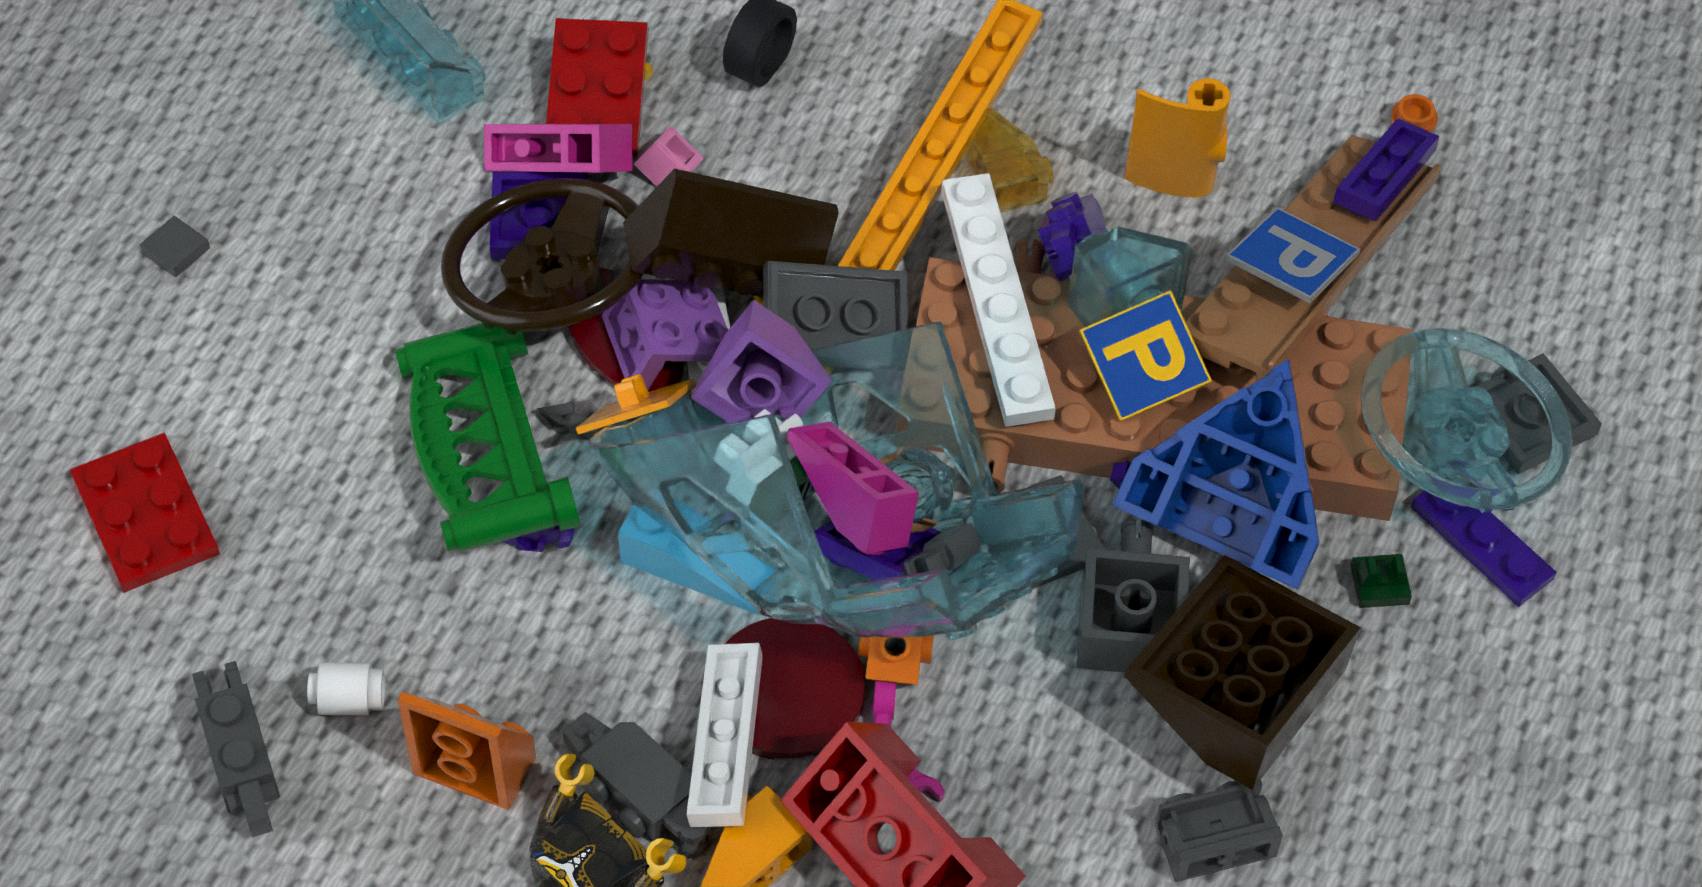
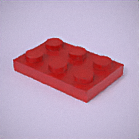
(598, 73)
(144, 512)

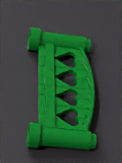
(524, 499)

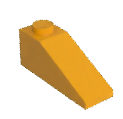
(761, 848)

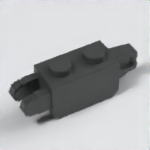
(237, 748)
(638, 781)

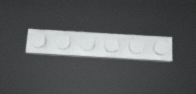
(998, 300)

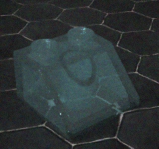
(1124, 270)

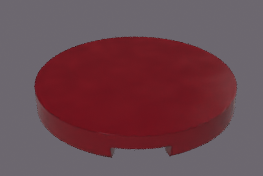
(805, 689)

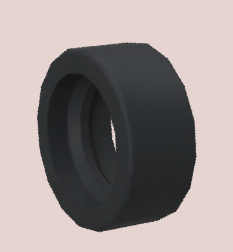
(759, 40)

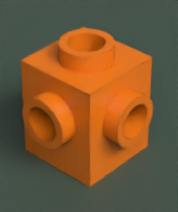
(896, 667)

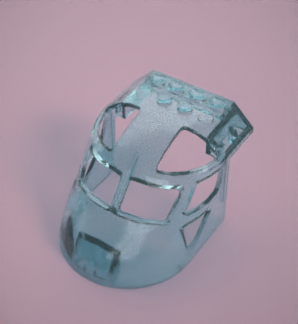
(704, 472)

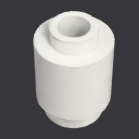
(346, 689)

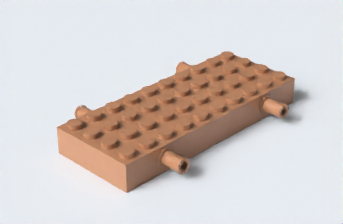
(1088, 438)

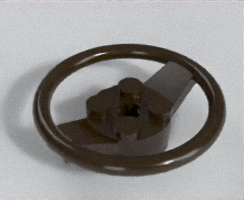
(555, 271)

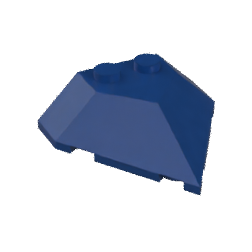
(1235, 481)

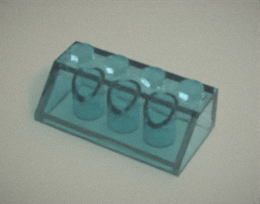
(416, 53)

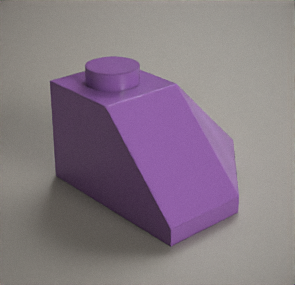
(760, 368)

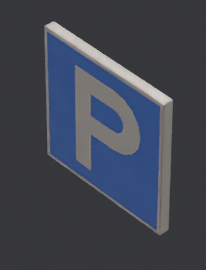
(1293, 254)

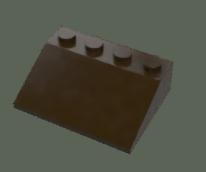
(1242, 668)

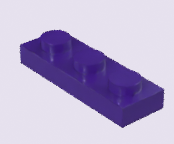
(1386, 169)
(1488, 546)

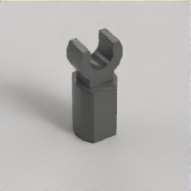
(945, 550)

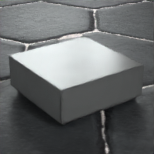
(175, 246)

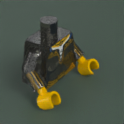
(586, 846)

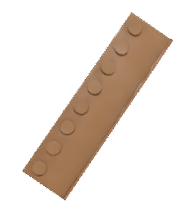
(1261, 324)

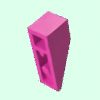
(558, 147)
(856, 489)

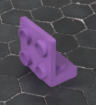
(662, 324)

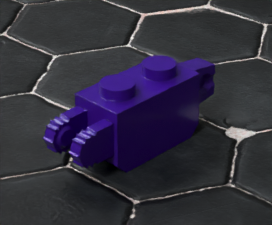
(1067, 226)

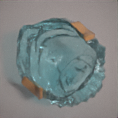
(929, 477)

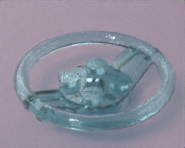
(1455, 430)

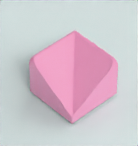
(668, 153)

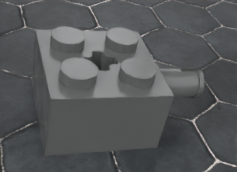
(1127, 599)

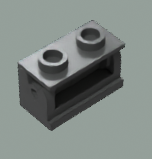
(1217, 830)

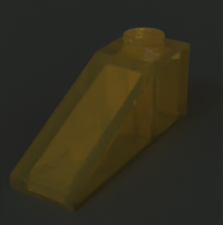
(1012, 160)

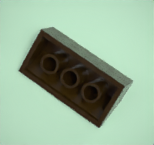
(724, 232)

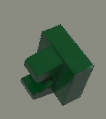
(1381, 581)

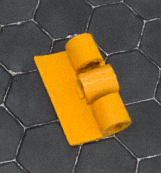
(1179, 144)

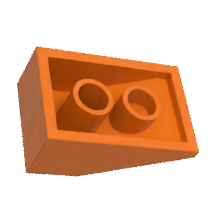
(465, 749)

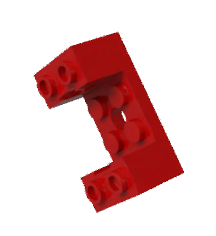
(864, 784)

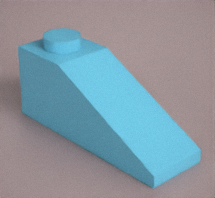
(659, 552)

